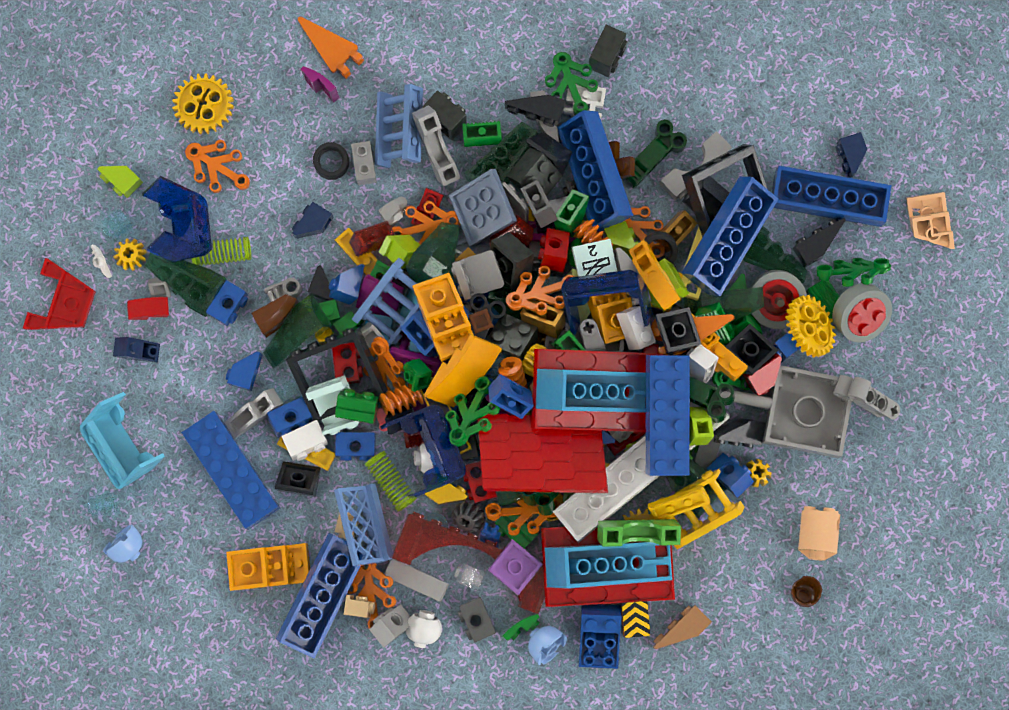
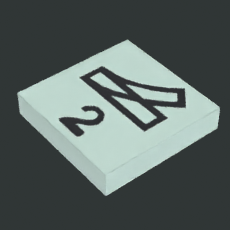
(594, 258)

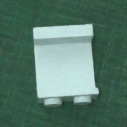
(325, 397)

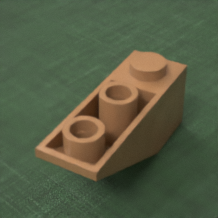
(688, 626)

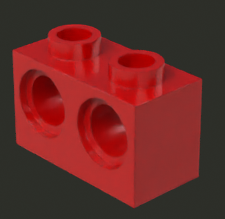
(342, 364)
(475, 483)

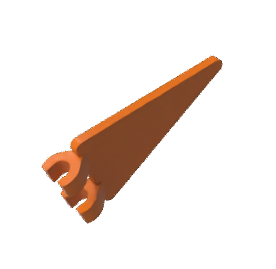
(332, 47)
(705, 327)

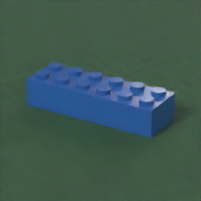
(595, 169)
(831, 196)
(730, 236)
(667, 415)
(231, 470)
(319, 597)

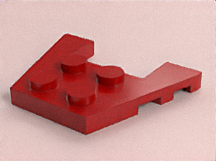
(69, 304)

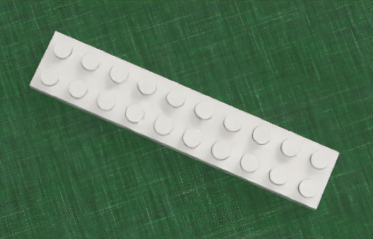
(624, 479)

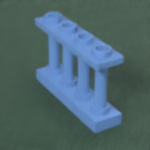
(411, 138)
(375, 299)

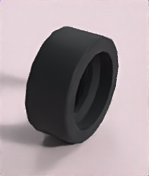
(331, 146)
(666, 237)

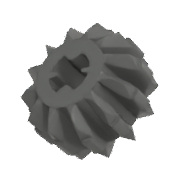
(468, 517)

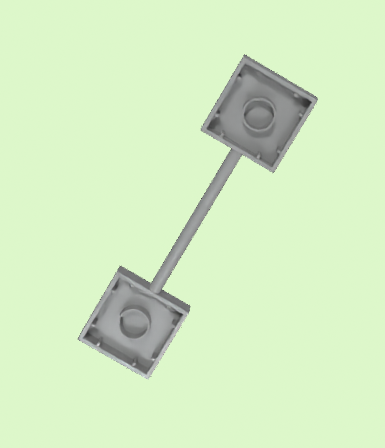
(800, 409)

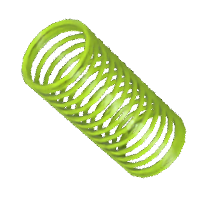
(247, 248)
(399, 505)

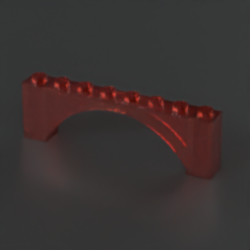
(422, 536)

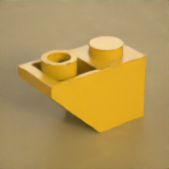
(447, 494)

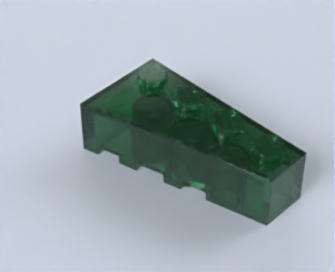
(504, 155)

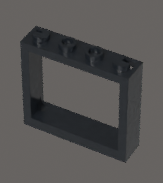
(690, 179)
(330, 342)

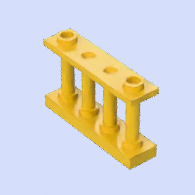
(714, 518)

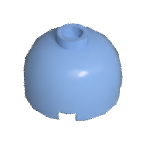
(125, 545)
(545, 643)

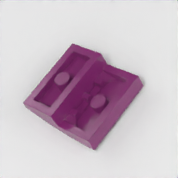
(319, 82)
(368, 286)

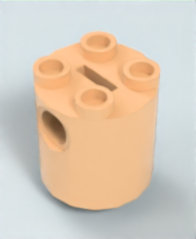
(819, 533)

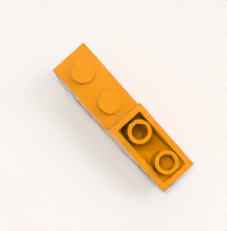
(653, 275)
(727, 361)

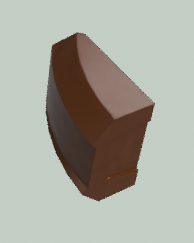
(273, 315)

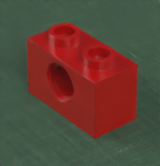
(554, 249)

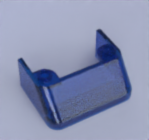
(189, 221)
(578, 289)
(435, 434)

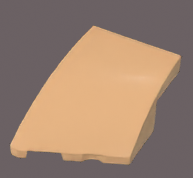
(933, 221)

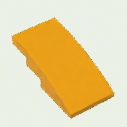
(604, 310)
(443, 314)
(462, 370)
(268, 566)

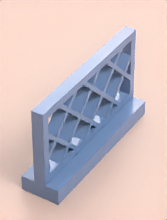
(372, 522)

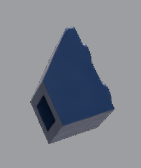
(852, 151)
(313, 222)
(136, 349)

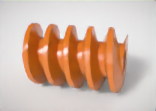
(589, 232)
(512, 369)
(400, 398)

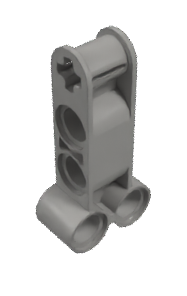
(861, 393)

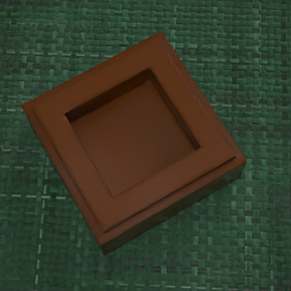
(481, 321)

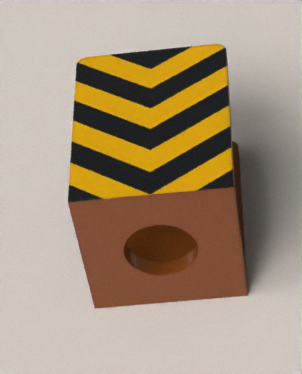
(635, 619)

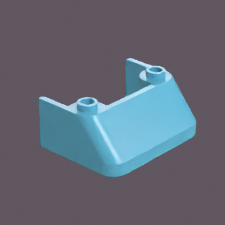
(113, 445)

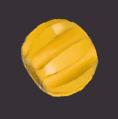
(759, 467)

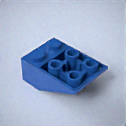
(418, 333)
(600, 636)

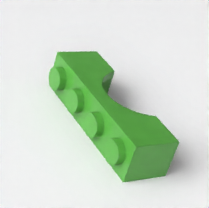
(624, 531)

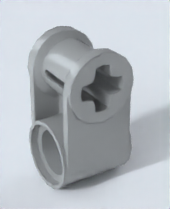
(282, 288)
(593, 340)

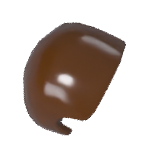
(812, 591)

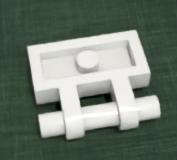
(593, 99)

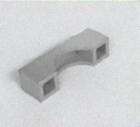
(430, 133)
(711, 148)

